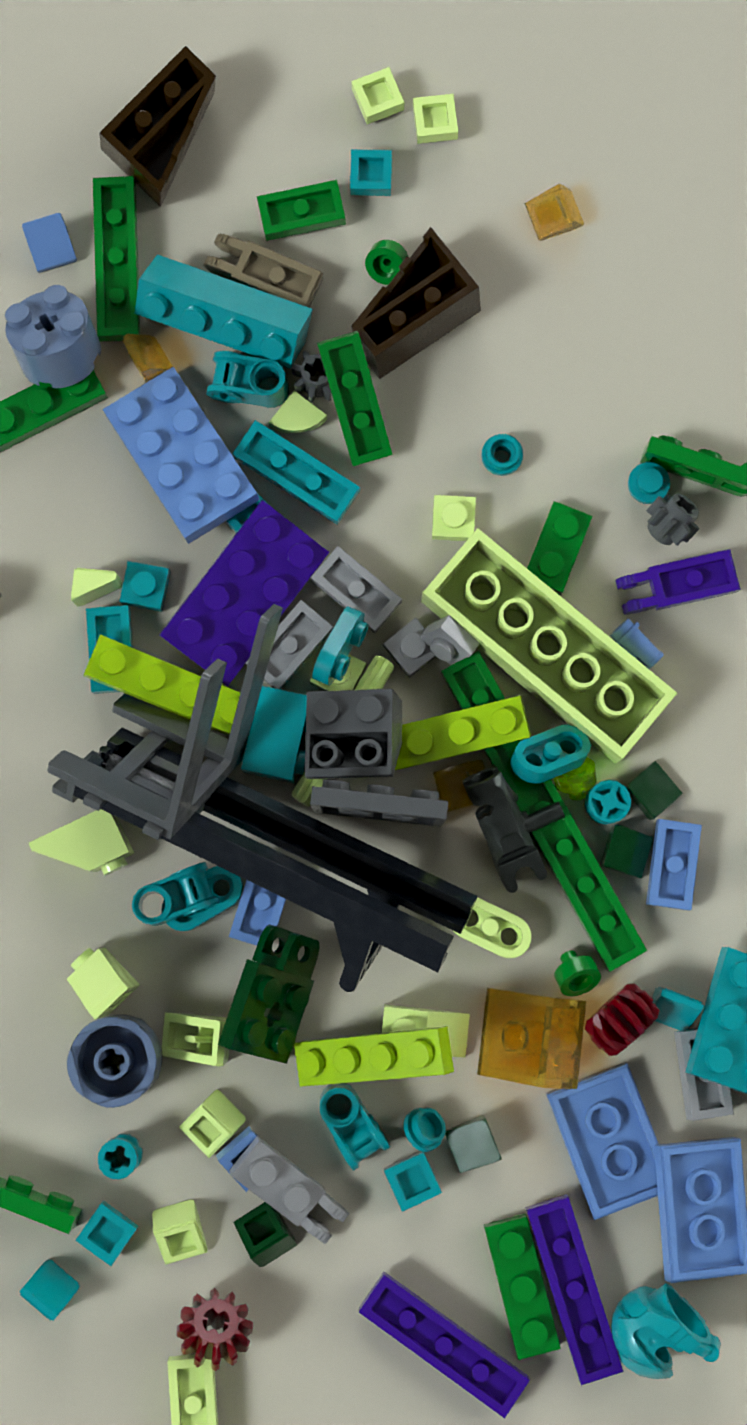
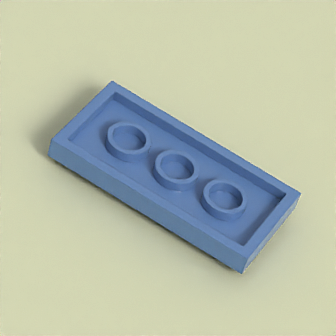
(181, 455)

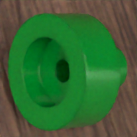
(384, 260)
(576, 974)

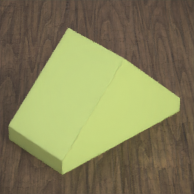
(194, 1038)

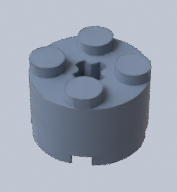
(53, 337)
(104, 1083)

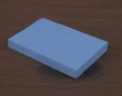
(608, 1139)
(702, 1209)

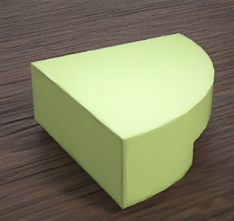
(297, 416)

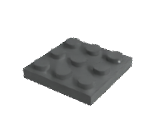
(379, 804)

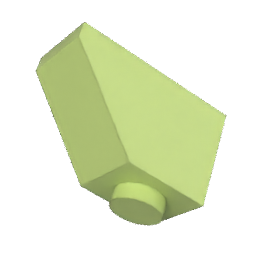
(88, 843)
(100, 982)
(410, 1018)

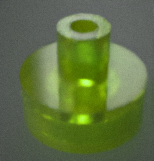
(578, 780)

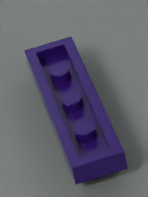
(574, 1289)
(444, 1344)

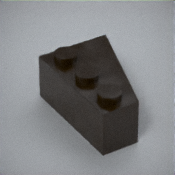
(160, 123)
(417, 307)

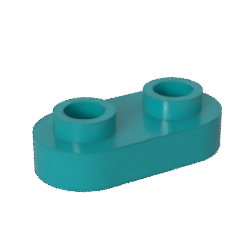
(333, 657)
(543, 755)
(229, 900)

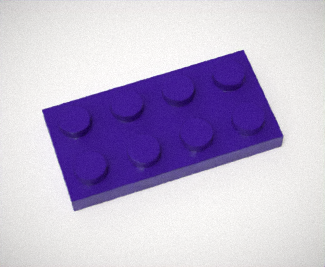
(258, 568)

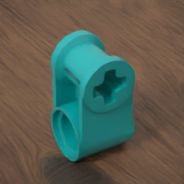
(239, 379)
(178, 895)
(354, 1131)

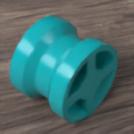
(616, 798)

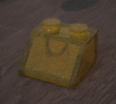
(532, 1038)

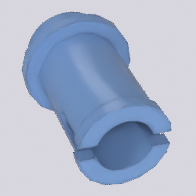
(636, 643)

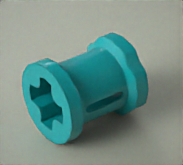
(107, 1161)

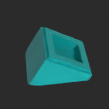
(676, 1009)
(49, 1289)

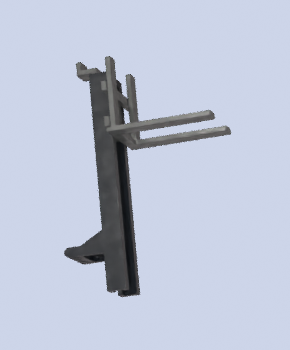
(169, 790)

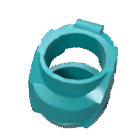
(651, 1322)

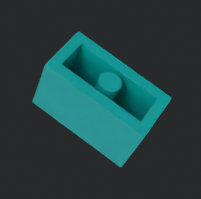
(277, 736)

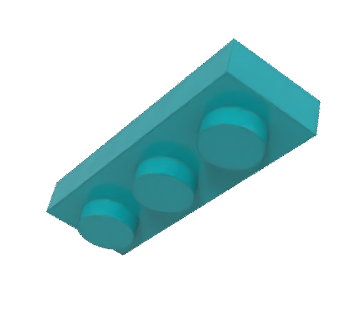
(296, 472)

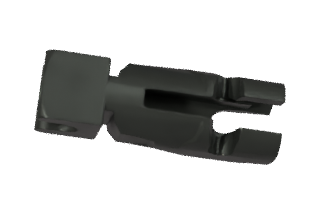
(507, 827)

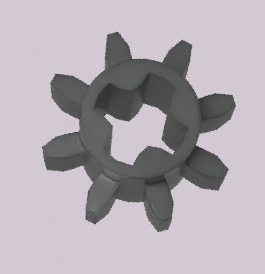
(308, 369)
(672, 519)

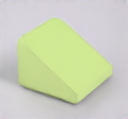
(93, 584)
(213, 1123)
(179, 1231)

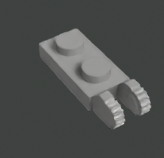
(285, 1187)

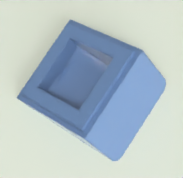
(49, 242)

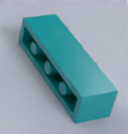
(222, 311)

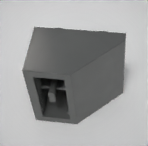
(352, 733)

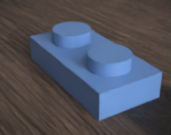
(673, 864)
(256, 911)

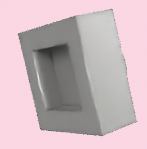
(449, 640)
(409, 649)

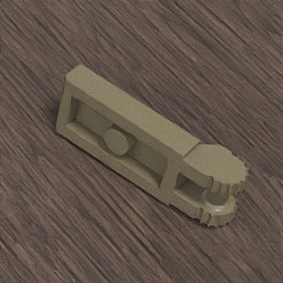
(266, 270)

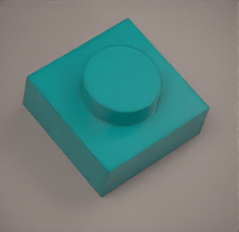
(371, 172)
(145, 586)
(412, 1180)
(107, 1233)

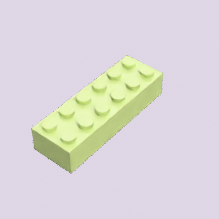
(548, 646)

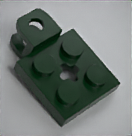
(275, 983)

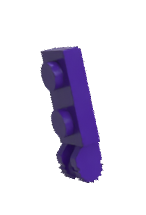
(682, 582)

